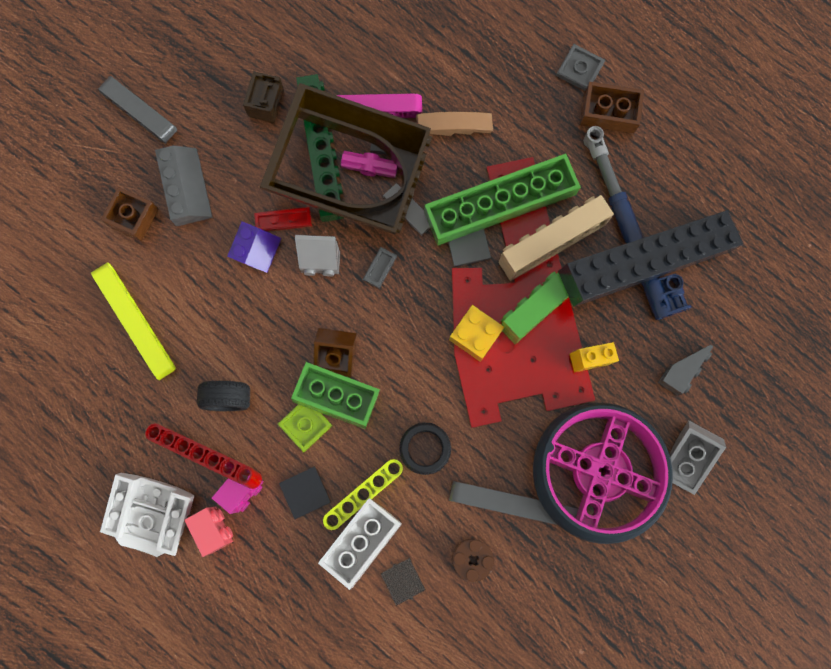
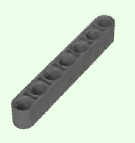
(502, 502)

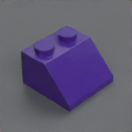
(254, 247)

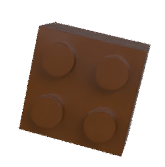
(129, 213)

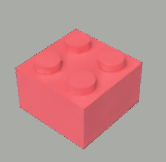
(209, 530)

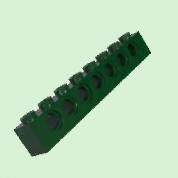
(318, 156)

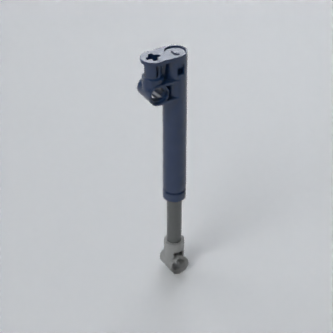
(661, 297)

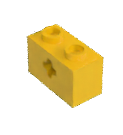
(594, 357)

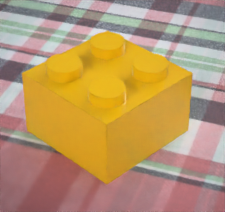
(476, 333)

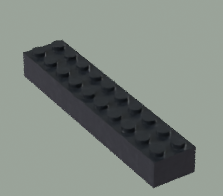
(649, 258)

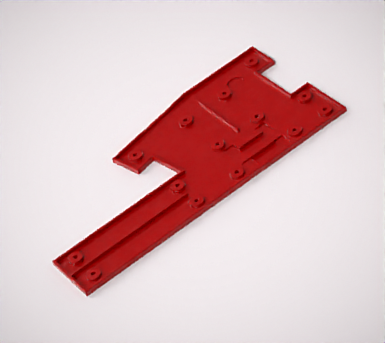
(510, 364)

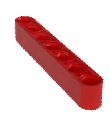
(204, 456)

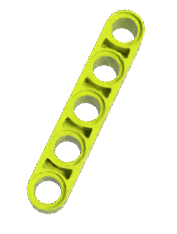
(354, 498)

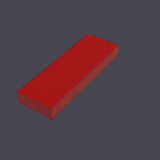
(283, 219)

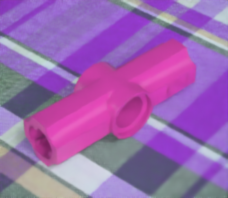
(369, 164)

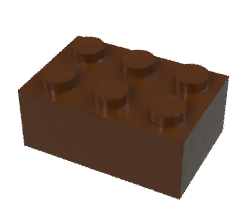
(612, 107)

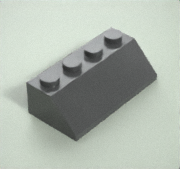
(183, 184)

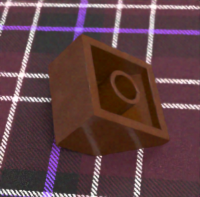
(335, 351)

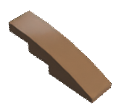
(456, 122)

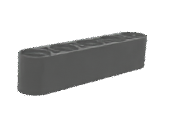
(137, 109)

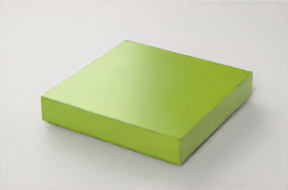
(304, 426)

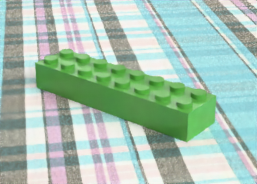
(501, 199)

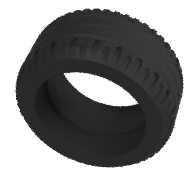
(223, 396)
(437, 431)

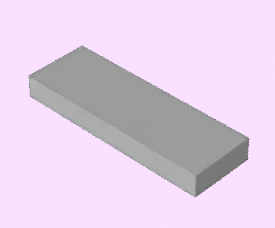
(415, 214)

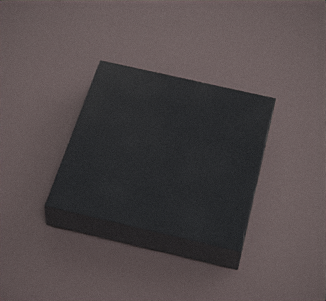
(305, 492)

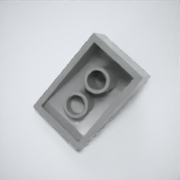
(317, 255)
(694, 456)

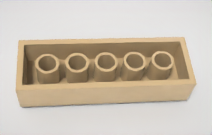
(556, 237)

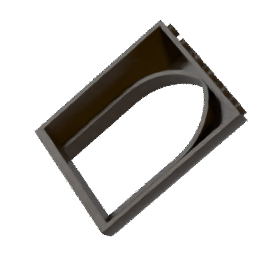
(397, 137)

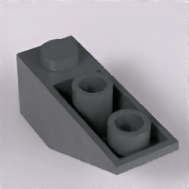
(679, 375)

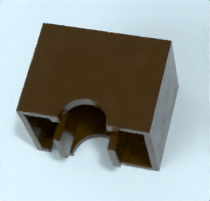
(263, 96)

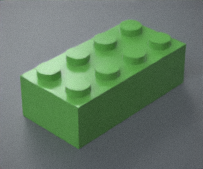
(535, 309)
(335, 395)

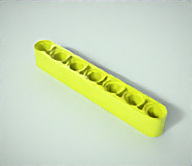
(133, 321)

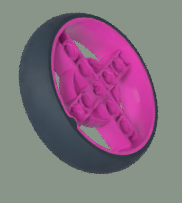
(654, 491)

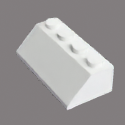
(360, 543)

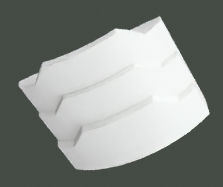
(146, 514)

